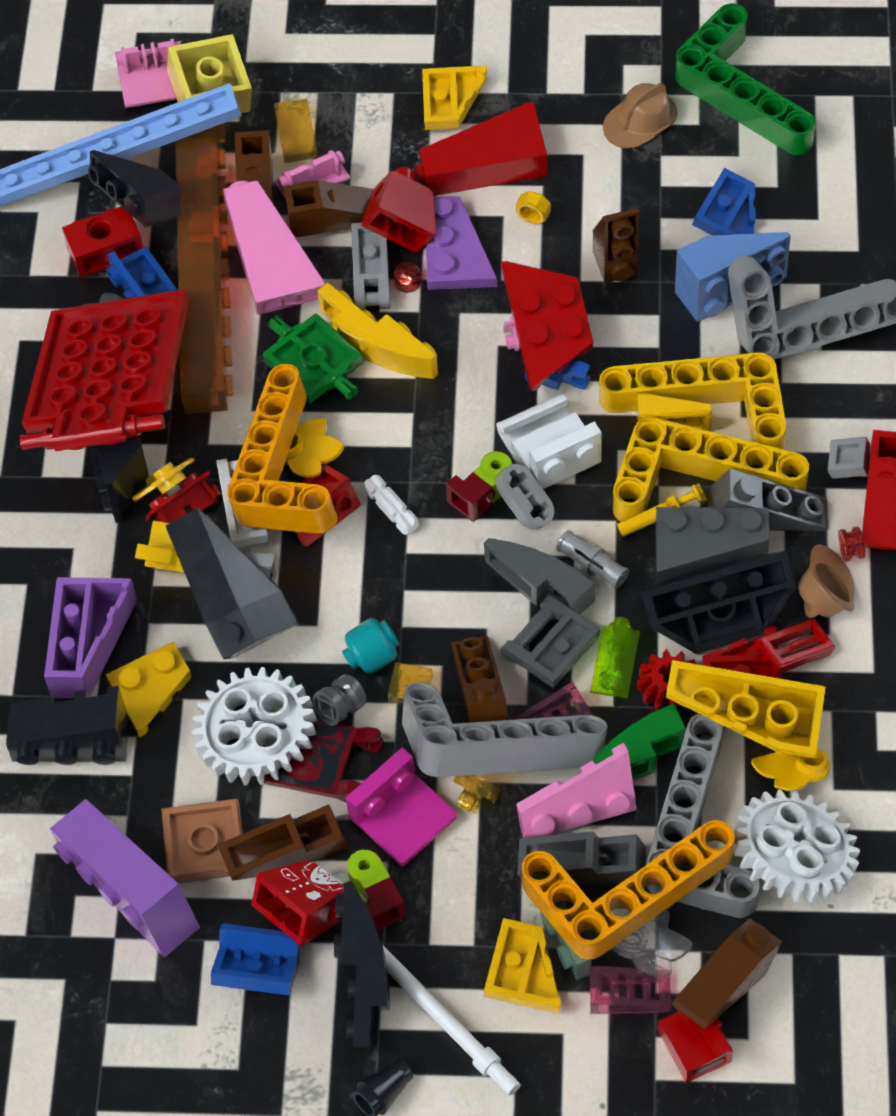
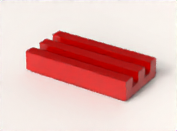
(793, 661)

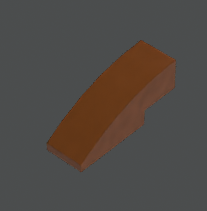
(283, 843)

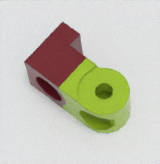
(479, 489)
(376, 886)

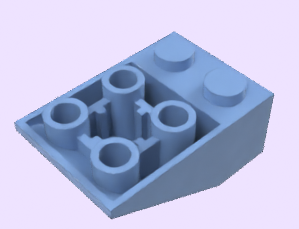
(704, 267)

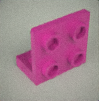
(399, 809)

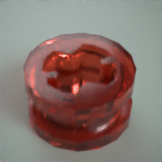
(851, 544)

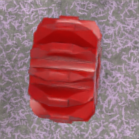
(655, 678)

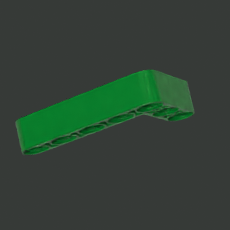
(706, 74)

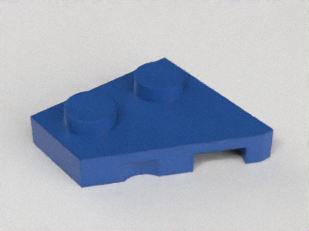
(728, 206)

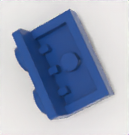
(138, 274)
(255, 960)

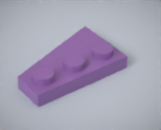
(455, 251)

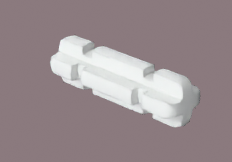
(391, 504)

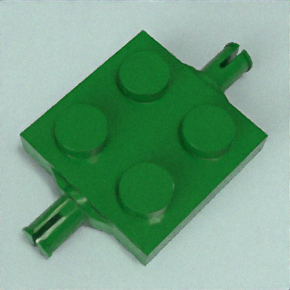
(317, 353)

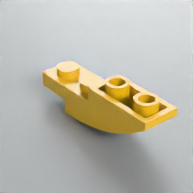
(379, 342)

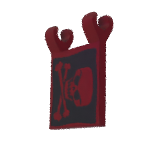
(327, 760)

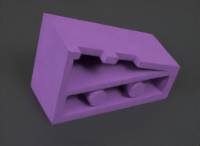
(84, 631)

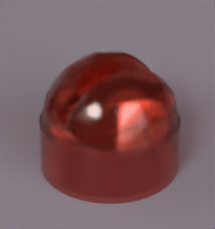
(404, 278)

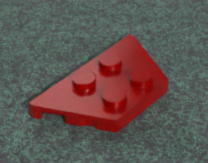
(547, 319)

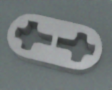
(524, 496)

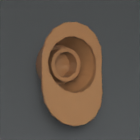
(640, 116)
(826, 584)

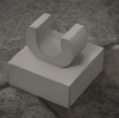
(849, 457)

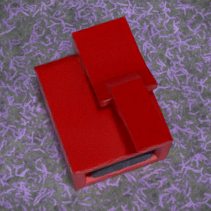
(692, 1047)

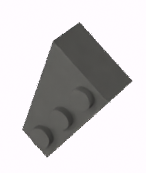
(707, 537)

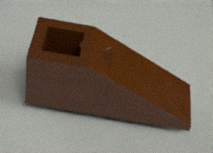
(255, 159)
(324, 206)
(617, 245)
(479, 680)

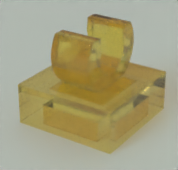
(474, 790)

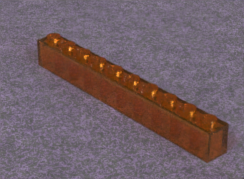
(203, 272)

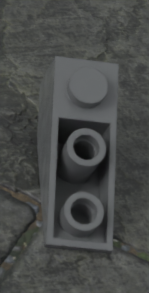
(788, 507)

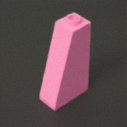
(270, 254)

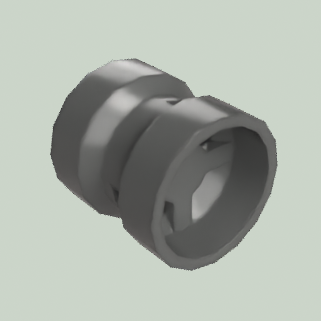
(342, 698)

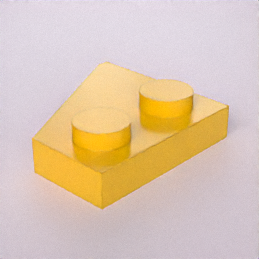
(450, 94)
(150, 684)

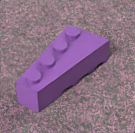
(125, 877)

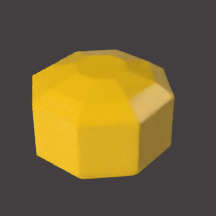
(533, 207)

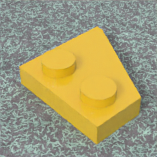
(522, 968)

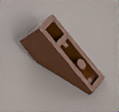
(728, 973)

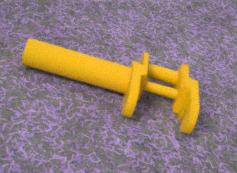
(649, 516)

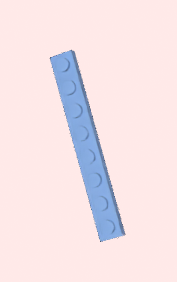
(120, 141)

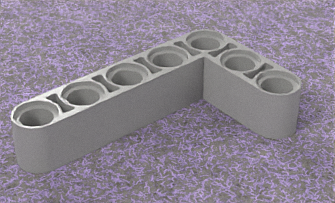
(806, 317)
(494, 746)
(684, 821)

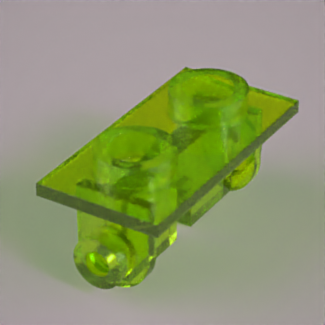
(615, 659)

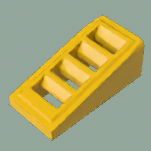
(674, 410)

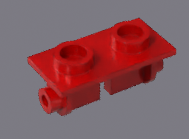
(193, 493)

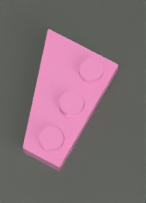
(589, 797)

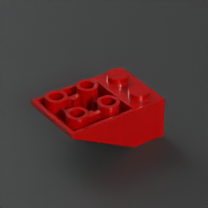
(880, 494)

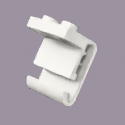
(551, 441)

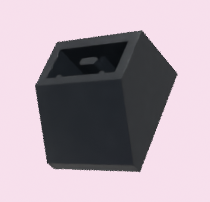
(119, 474)

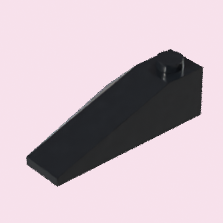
(231, 592)

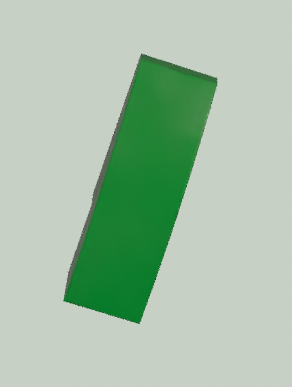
(647, 739)

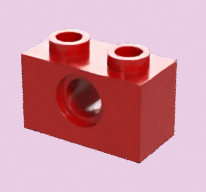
(96, 236)

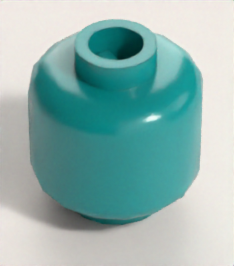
(370, 645)

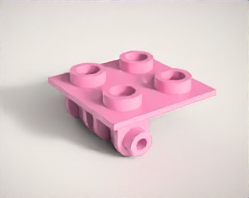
(145, 74)

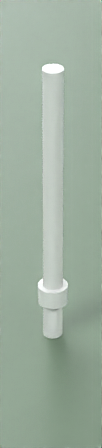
(484, 1059)

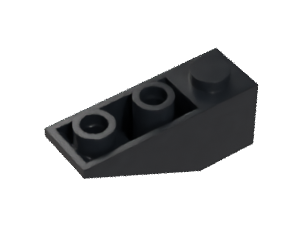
(138, 188)

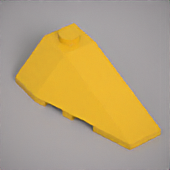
(762, 708)

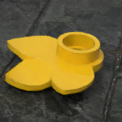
(312, 448)
(164, 478)
(792, 771)

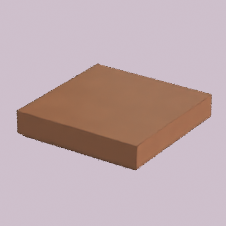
(194, 837)

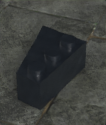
(69, 730)

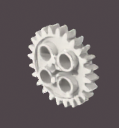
(254, 726)
(795, 846)

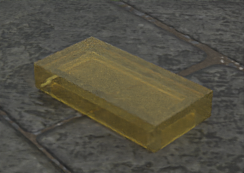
(295, 130)

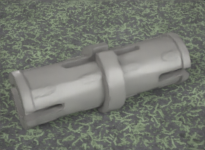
(609, 571)

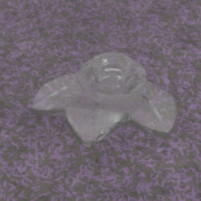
(654, 947)

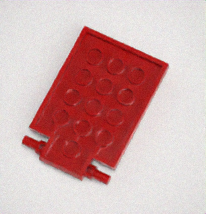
(104, 371)

